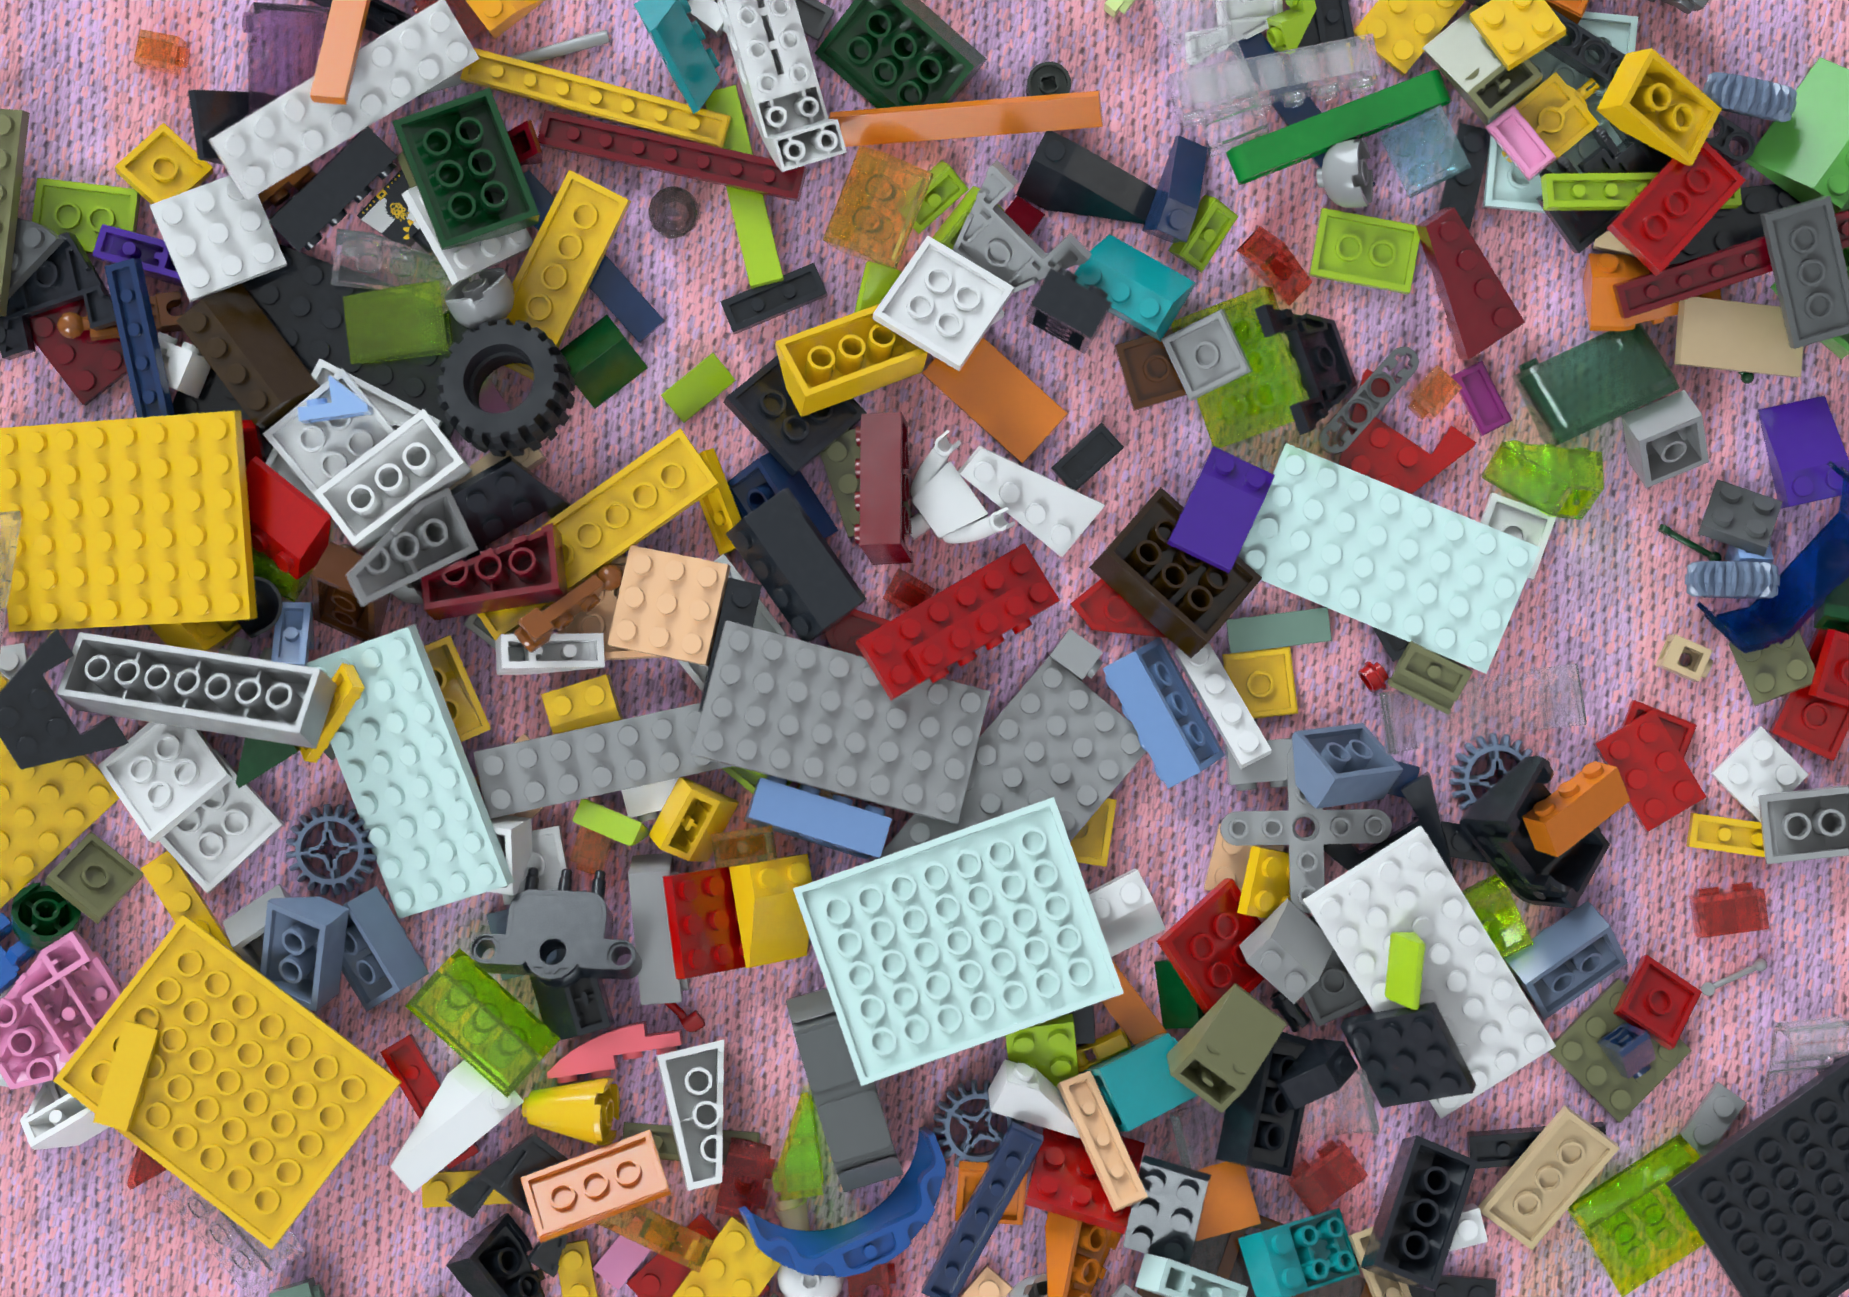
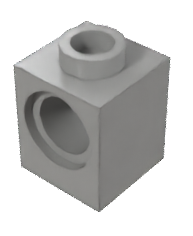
(1077, 655)

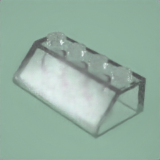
(236, 1249)

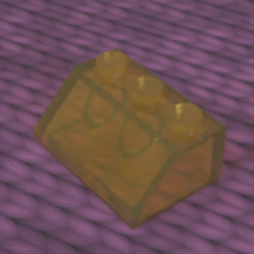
(877, 207)

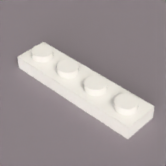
(1224, 706)

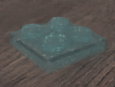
(1425, 151)

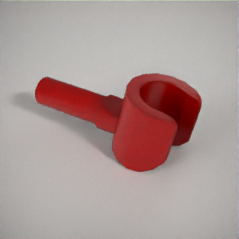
(691, 1022)

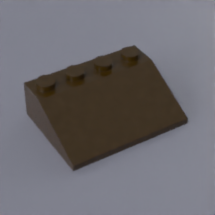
(1167, 586)

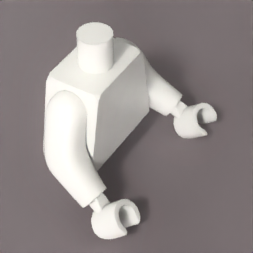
(948, 503)

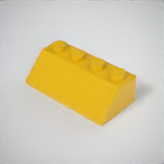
(844, 361)

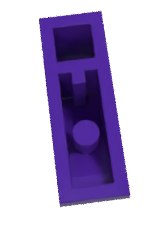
(120, 245)

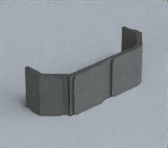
(847, 1111)

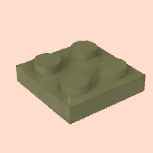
(1776, 669)
(94, 877)

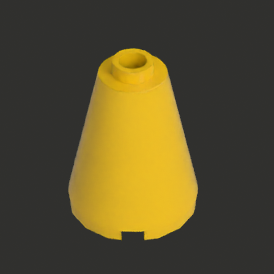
(576, 1110)

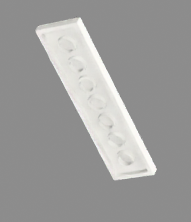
(385, 77)

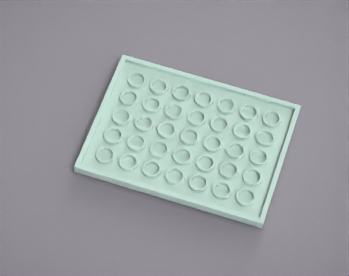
(958, 941)

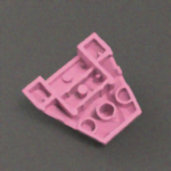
(53, 1010)

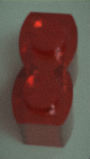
(1326, 1176)

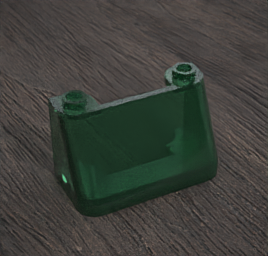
(1593, 383)

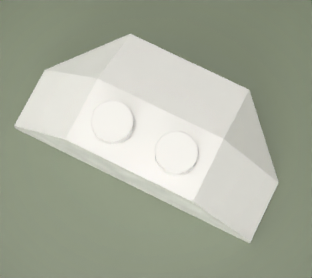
(58, 1120)

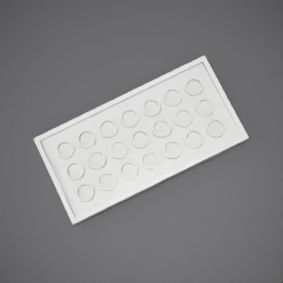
(1463, 972)

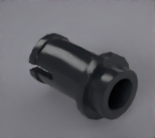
(1291, 1012)

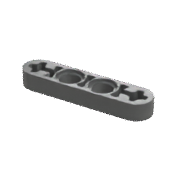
(1366, 398)

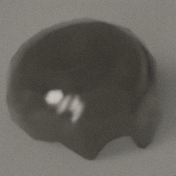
(673, 202)

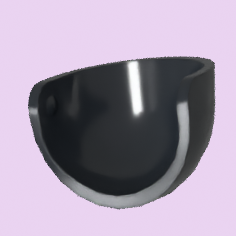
(268, 608)

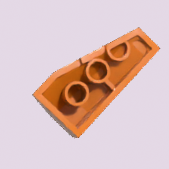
(1600, 300)
(1075, 1255)

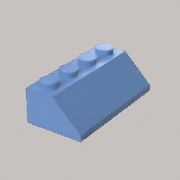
(1163, 713)
(818, 819)

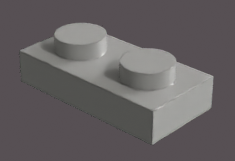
(1712, 1118)

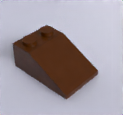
(335, 600)

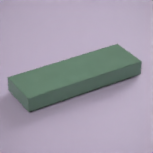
(1278, 630)

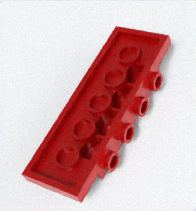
(958, 622)

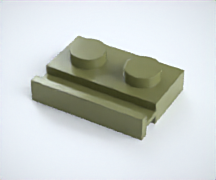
(1429, 677)

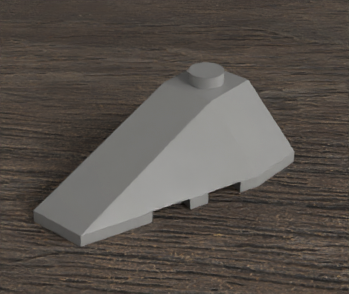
(417, 545)

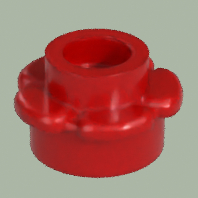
(1373, 676)

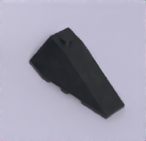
(1082, 183)
(497, 1263)

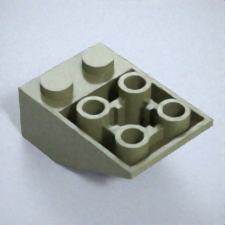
(1478, 72)
(1225, 1048)

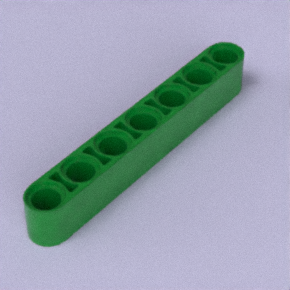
(1340, 124)

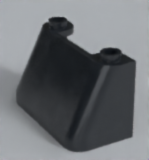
(1502, 837)

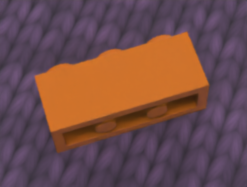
(1576, 808)

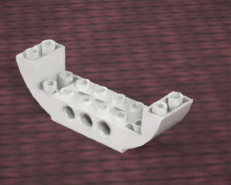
(780, 81)

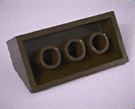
(248, 354)

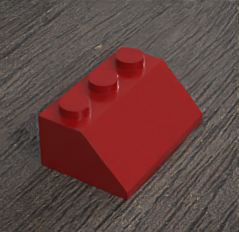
(284, 521)

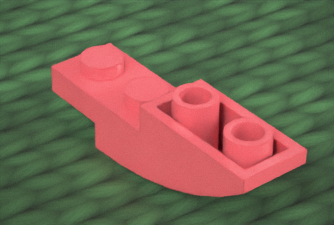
(600, 1052)

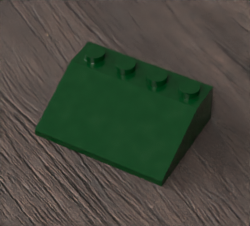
(899, 54)
(466, 170)

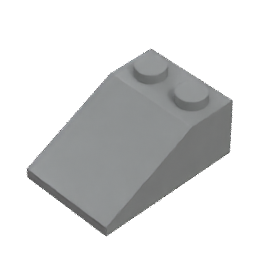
(1805, 824)

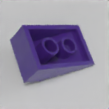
(1799, 446)
(1221, 509)

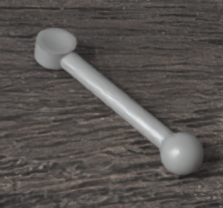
(1709, 988)

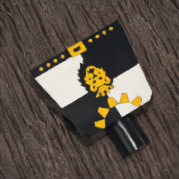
(391, 215)

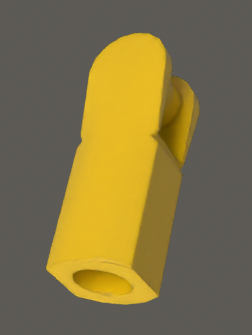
(1103, 1048)

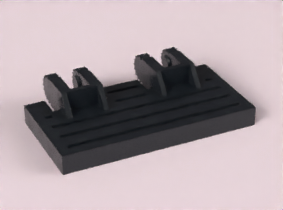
(1631, 156)

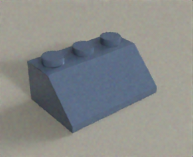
(1342, 765)
(305, 948)
(377, 951)
(1567, 959)

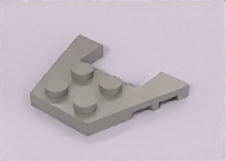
(1002, 246)

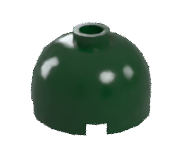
(42, 916)

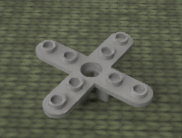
(1305, 853)

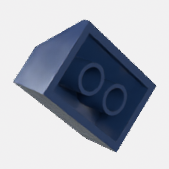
(767, 478)

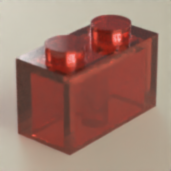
(1729, 911)

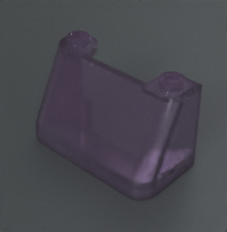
(281, 48)

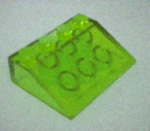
(1262, 397)
(1636, 1220)

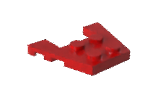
(1393, 458)

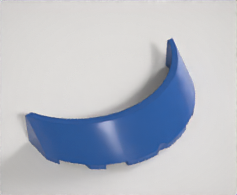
(868, 1240)

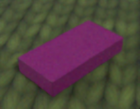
(1482, 398)

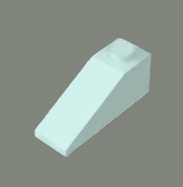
(1180, 1280)

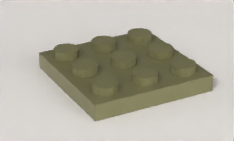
(1589, 1065)

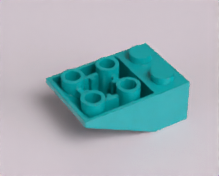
(1299, 1255)

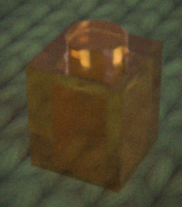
(161, 52)
(1432, 393)
(591, 851)

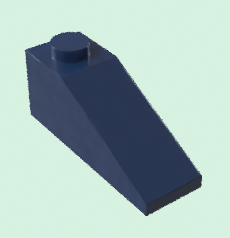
(1178, 192)
(1629, 1050)

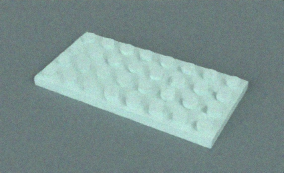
(1388, 558)
(413, 778)

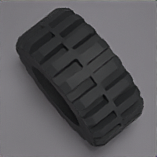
(482, 354)

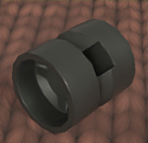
(1048, 79)

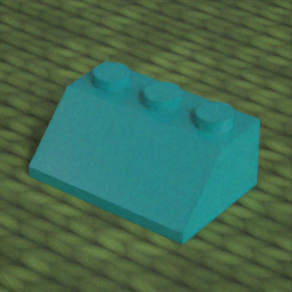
(681, 48)
(1136, 284)

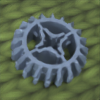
(1751, 96)
(1732, 579)
(1494, 762)
(333, 865)
(953, 1111)

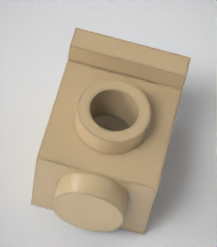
(1700, 660)

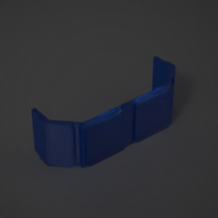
(1801, 589)

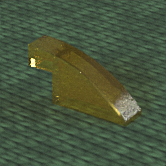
(660, 1236)

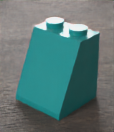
(1139, 1083)

